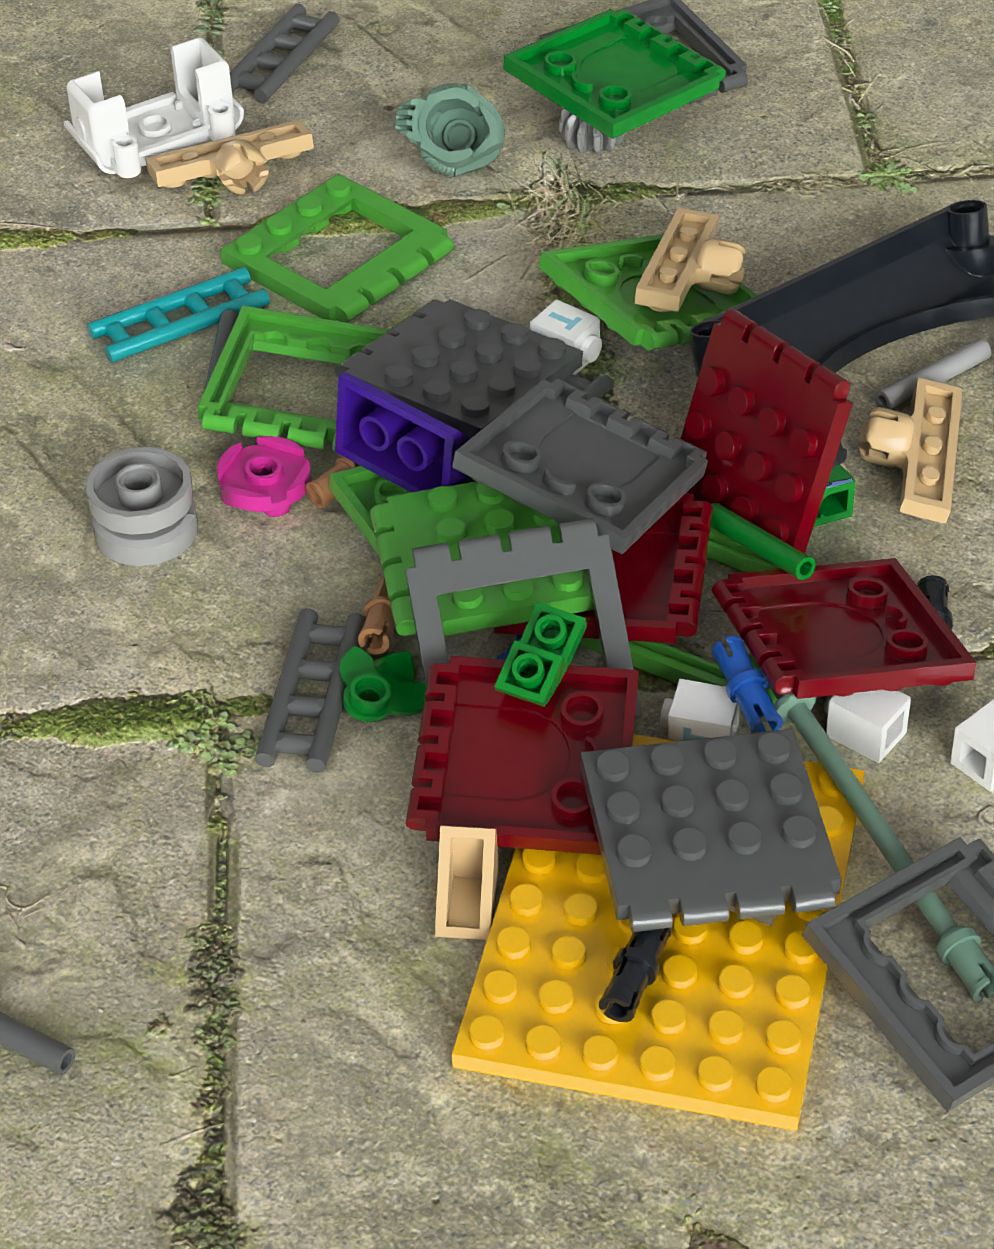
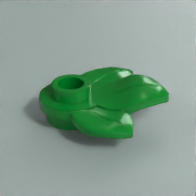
(384, 682)

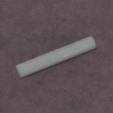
(938, 371)

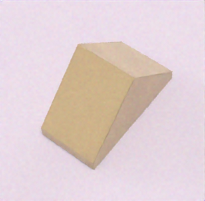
(466, 882)

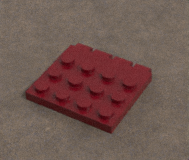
(766, 427)
(659, 577)
(843, 629)
(514, 762)

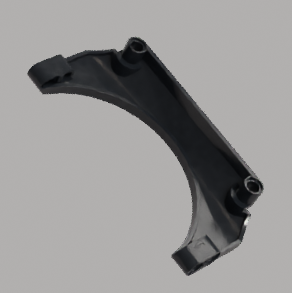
(881, 292)

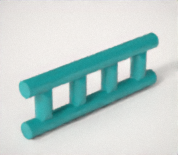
(164, 329)

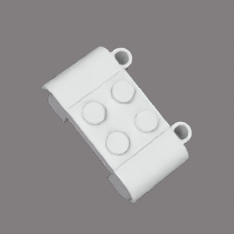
(123, 137)

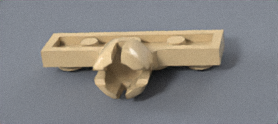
(234, 159)
(690, 257)
(919, 445)

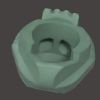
(452, 128)

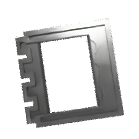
(676, 15)
(529, 557)
(879, 981)

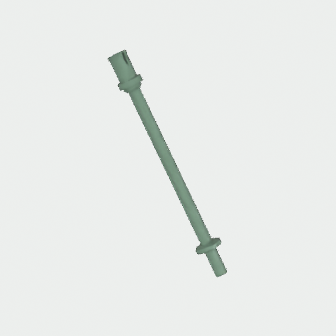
(956, 943)

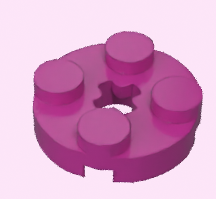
(242, 479)

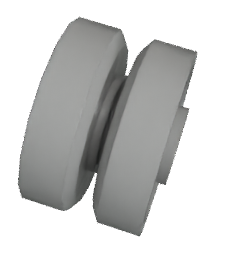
(142, 506)

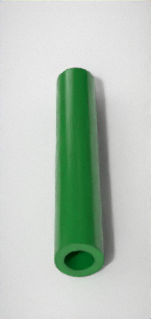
(762, 542)

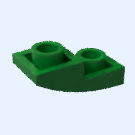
(542, 655)

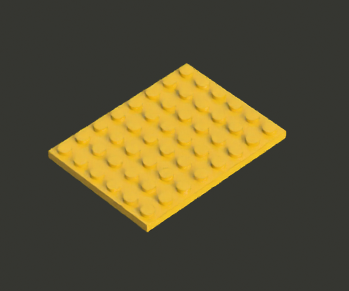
(714, 1033)

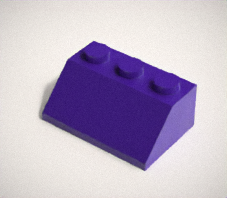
(395, 438)

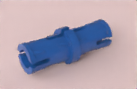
(746, 685)

